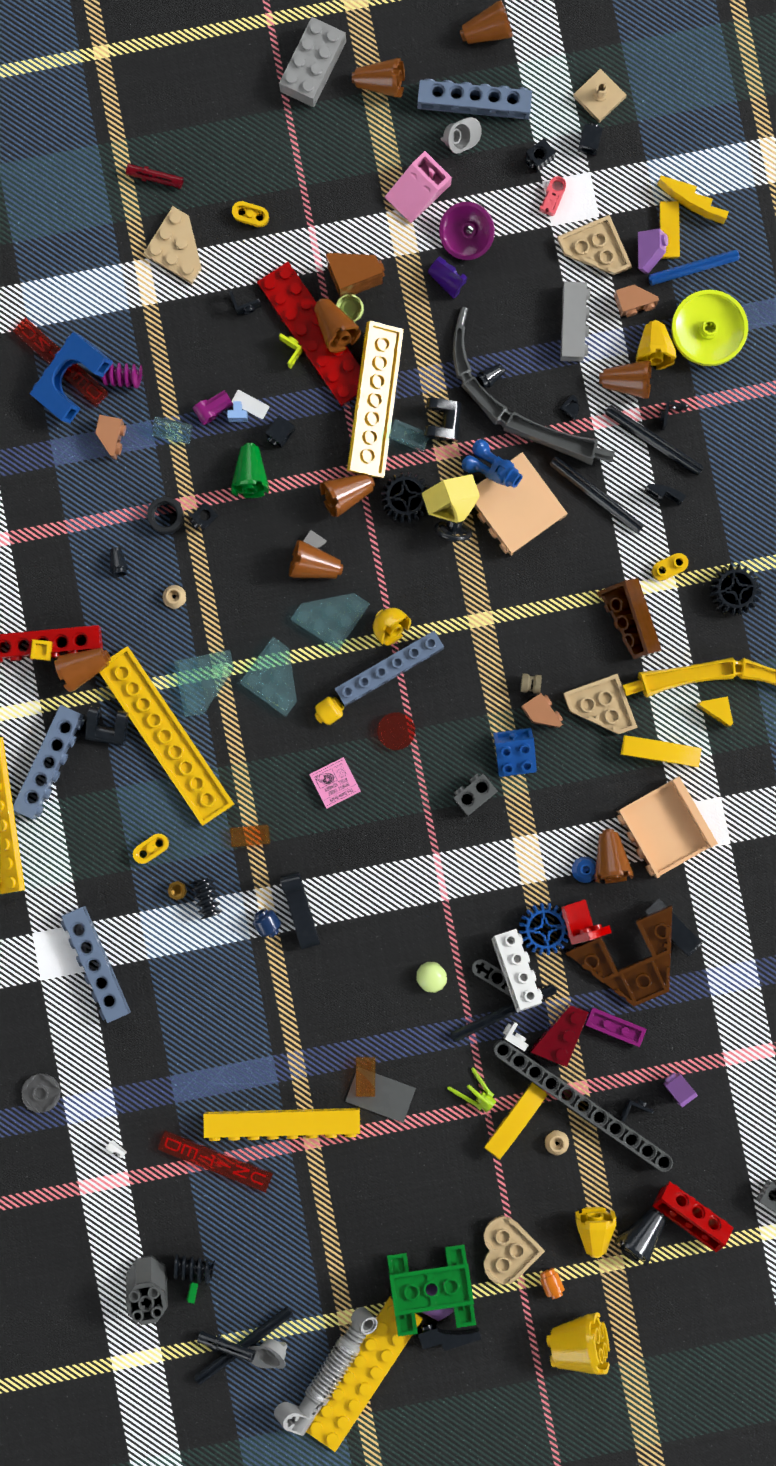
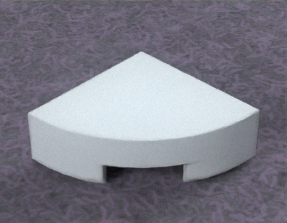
(113, 1147)

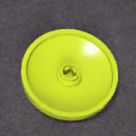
(709, 327)

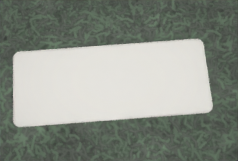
(251, 404)

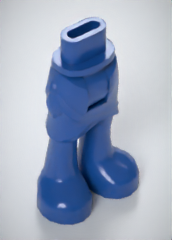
(501, 471)

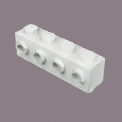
(517, 970)

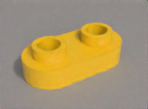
(251, 213)
(670, 567)
(151, 848)

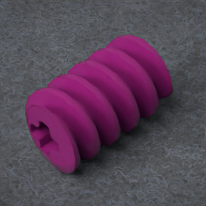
(123, 376)

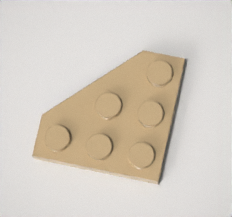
(175, 246)
(596, 246)
(602, 704)

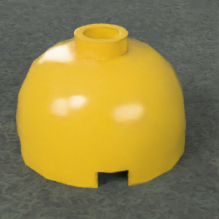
(390, 624)

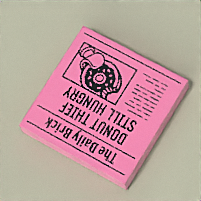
(334, 782)

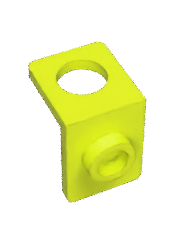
(293, 343)

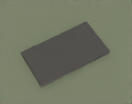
(390, 1099)

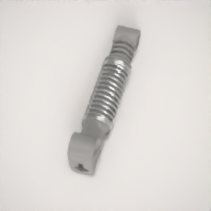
(299, 1418)

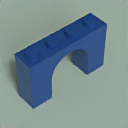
(49, 387)

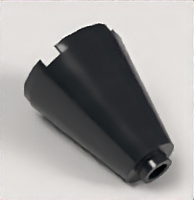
(642, 1236)

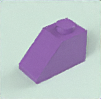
(651, 248)
(679, 1089)

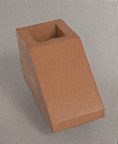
(634, 299)
(109, 432)
(540, 712)

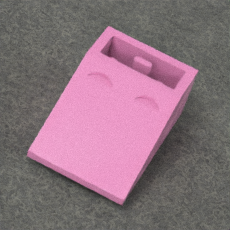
(418, 187)

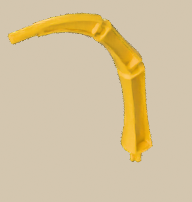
(660, 680)

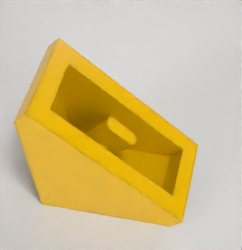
(718, 709)

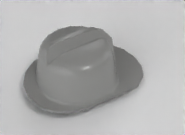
(462, 135)
(270, 1354)

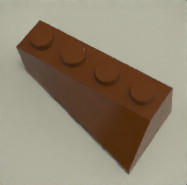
(631, 617)

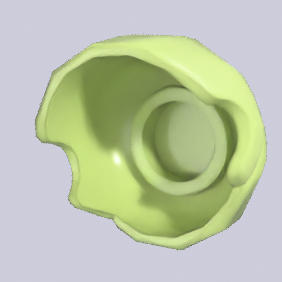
(351, 306)
(431, 977)

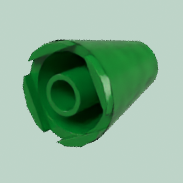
(249, 473)

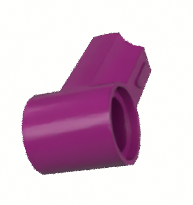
(209, 409)

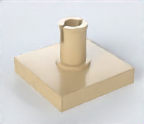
(599, 96)

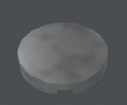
(40, 1093)

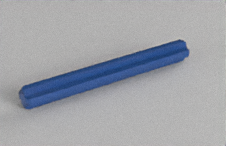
(693, 267)

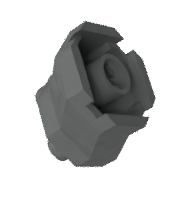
(146, 1290)

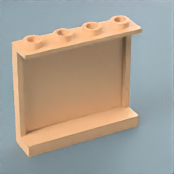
(518, 512)
(666, 827)

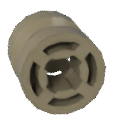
(526, 681)

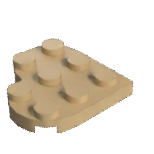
(509, 1250)

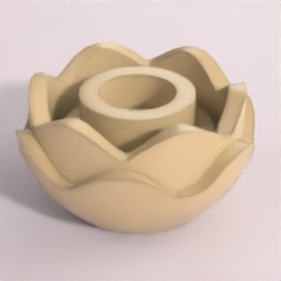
(171, 602)
(554, 1136)

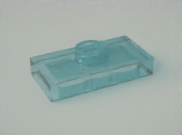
(172, 430)
(408, 435)

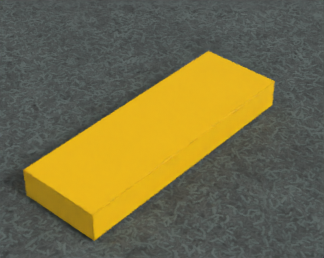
(670, 225)

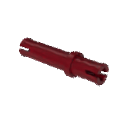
(174, 181)

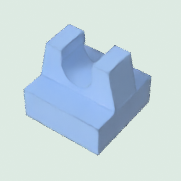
(237, 413)

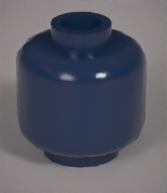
(266, 923)

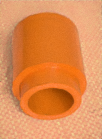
(551, 1283)

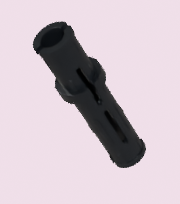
(218, 1343)

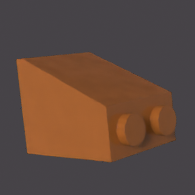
(354, 272)

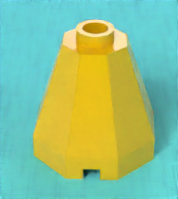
(656, 346)
(595, 1229)

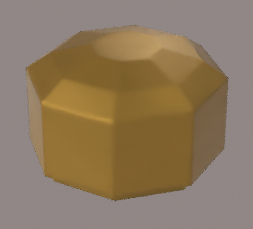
(177, 890)

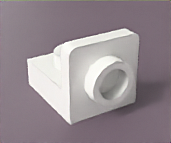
(517, 1040)

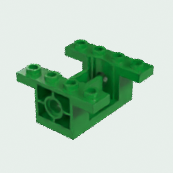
(452, 1286)

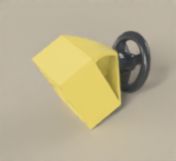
(452, 501)

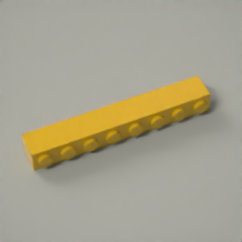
(282, 1123)

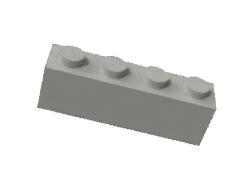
(574, 321)

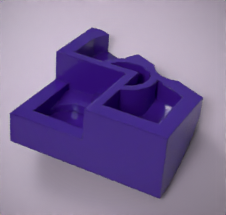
(447, 277)

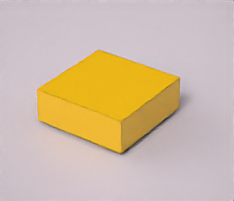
(41, 650)

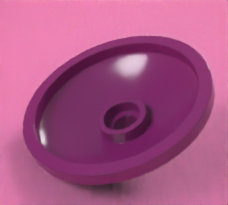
(455, 233)

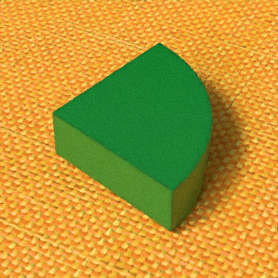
(192, 1293)

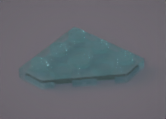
(331, 617)
(273, 677)
(202, 679)

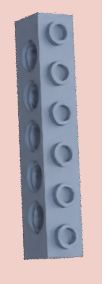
(466, 105)
(389, 668)
(22, 804)
(97, 953)

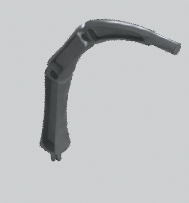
(578, 447)

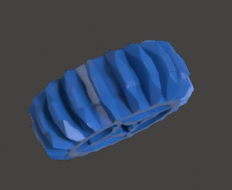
(546, 938)

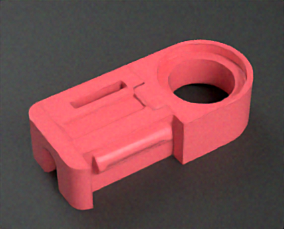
(553, 197)

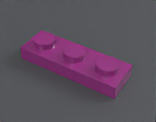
(615, 1027)

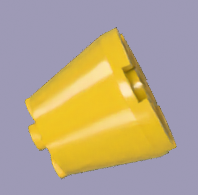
(580, 1345)

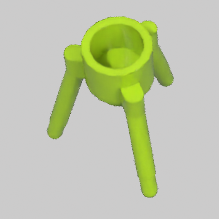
(484, 1100)

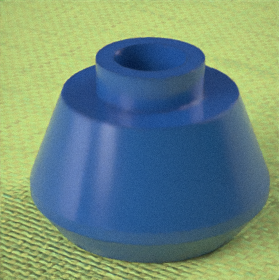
(580, 873)

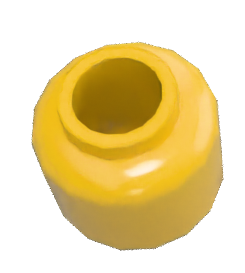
(329, 710)

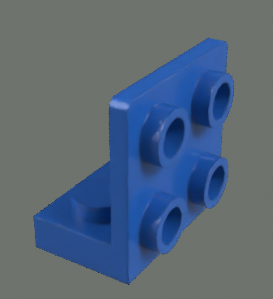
(515, 752)

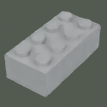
(312, 62)

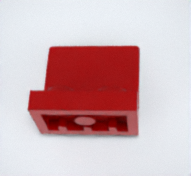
(580, 924)

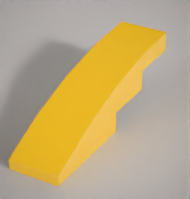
(688, 198)
(661, 751)
(515, 1121)

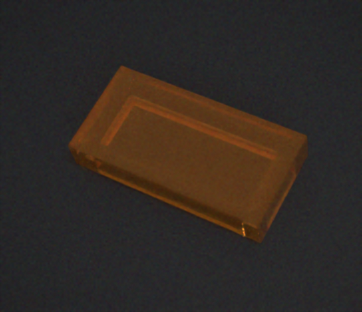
(250, 835)
(365, 1076)

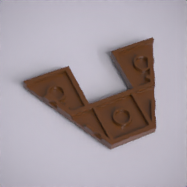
(643, 978)

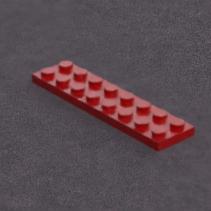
(296, 309)

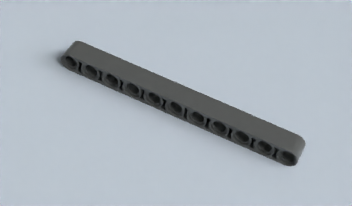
(588, 1113)

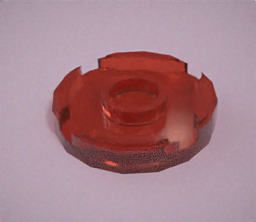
(396, 731)

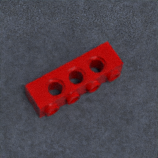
(693, 1216)

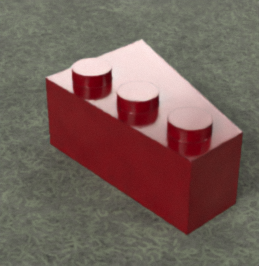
(561, 1037)

